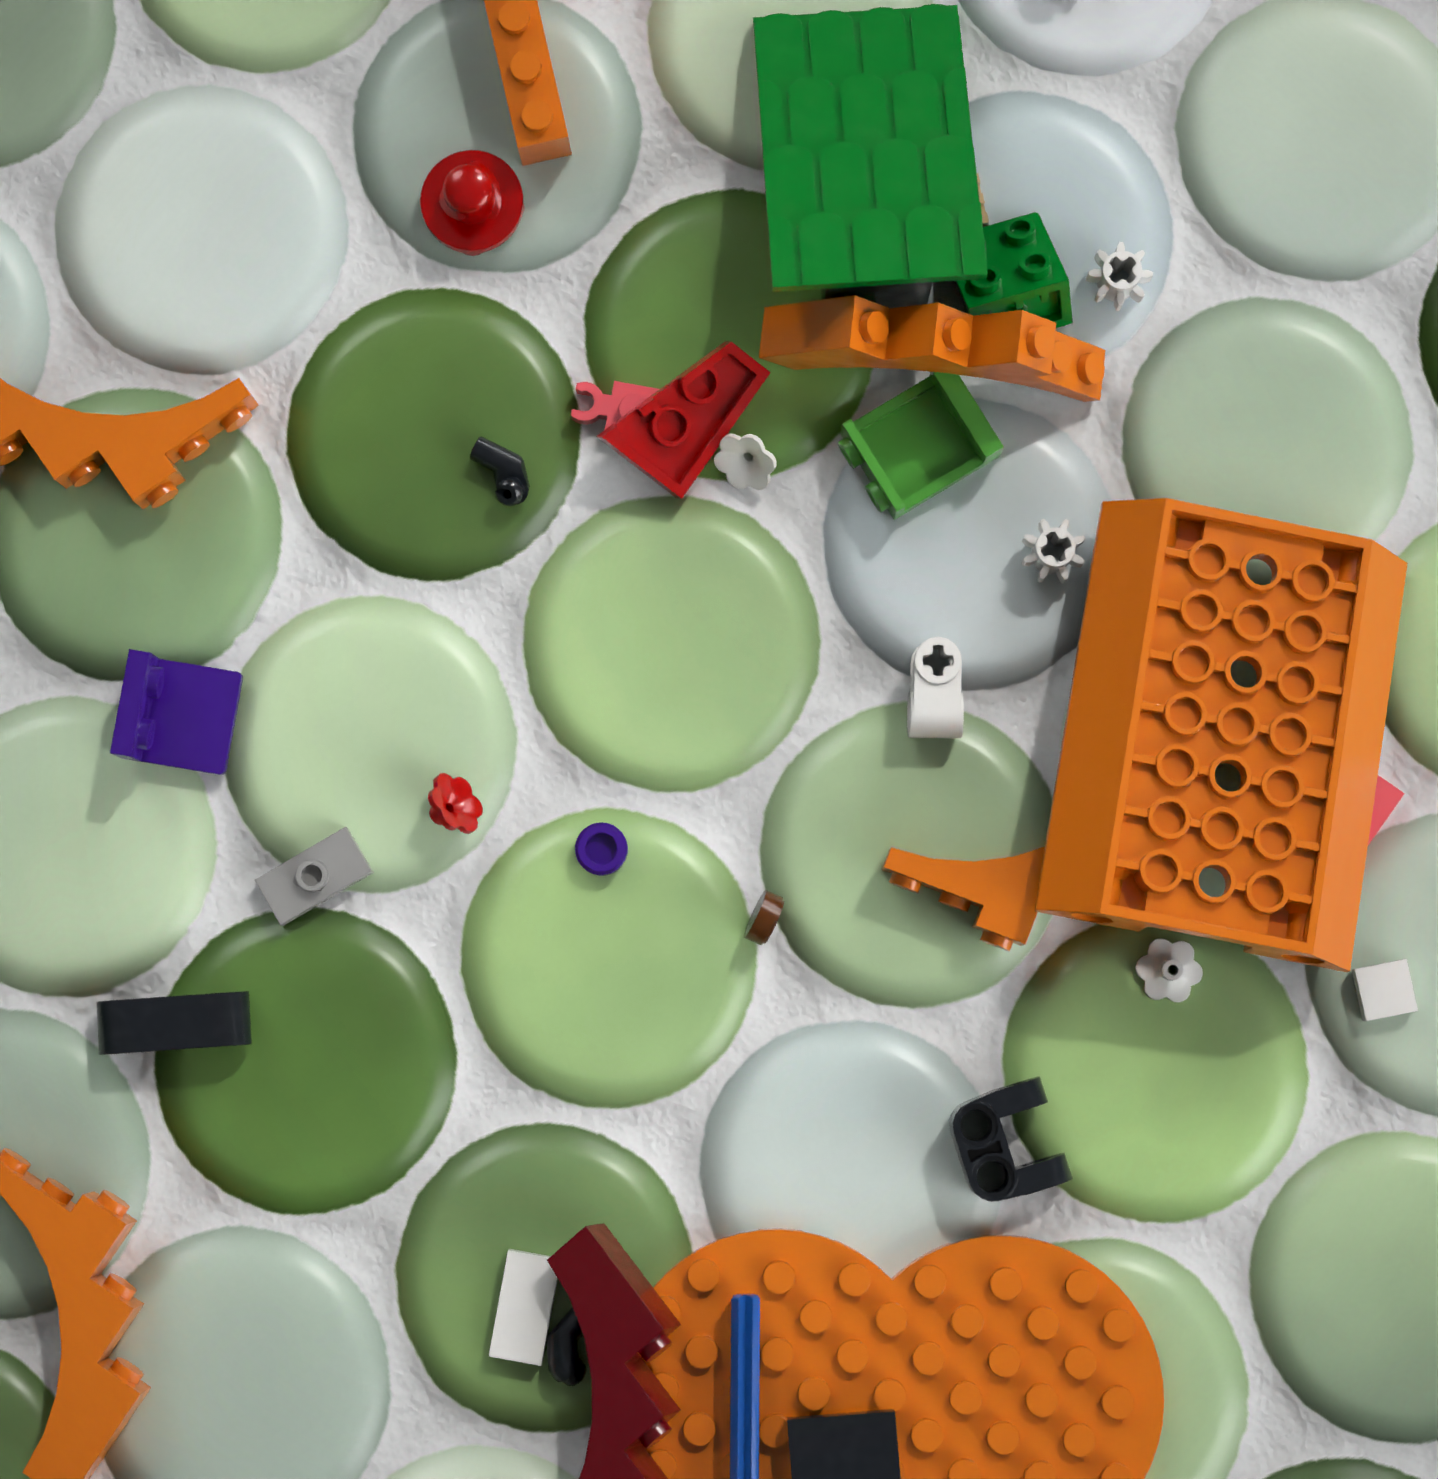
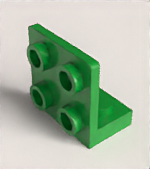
(1021, 273)

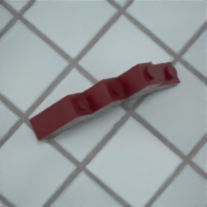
(620, 1326)

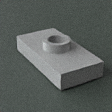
(314, 876)

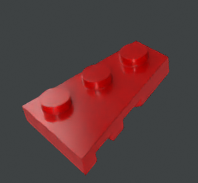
(686, 419)

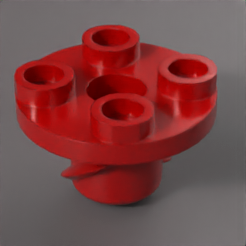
(472, 201)

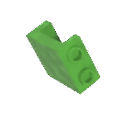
(919, 443)

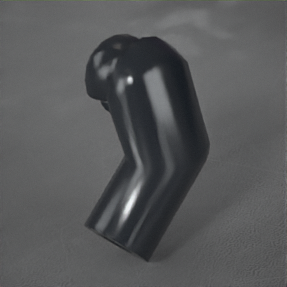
(508, 470)
(563, 1351)

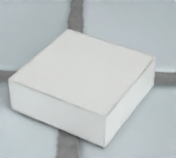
(1384, 990)

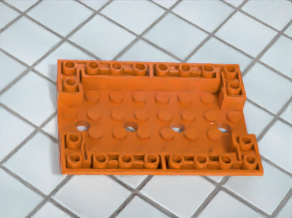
(1161, 711)

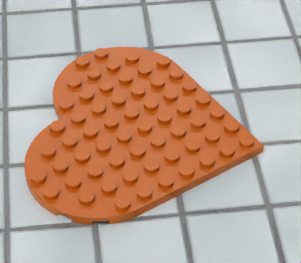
(985, 1348)

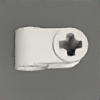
(934, 701)

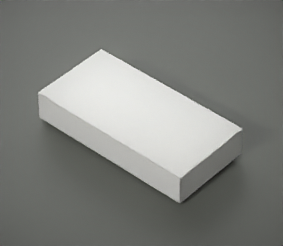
(524, 1308)

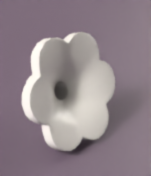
(745, 461)
(1154, 970)

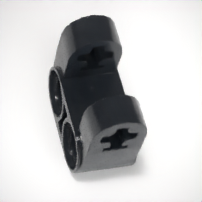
(994, 1147)

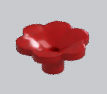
(454, 804)

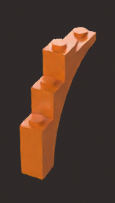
(932, 338)
(135, 446)
(1000, 888)
(77, 1243)

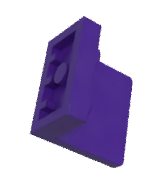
(176, 714)

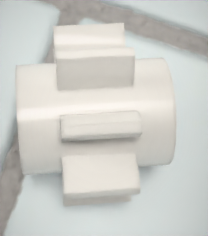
(1115, 263)
(1058, 537)

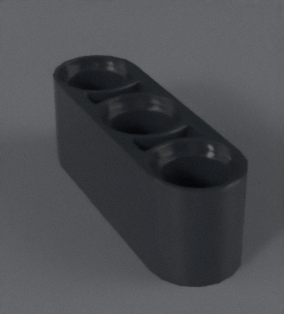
(173, 1022)

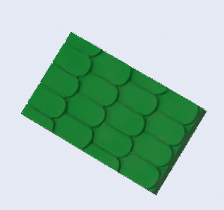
(868, 153)

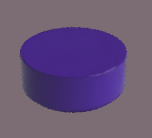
(601, 849)

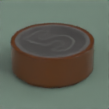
(764, 918)

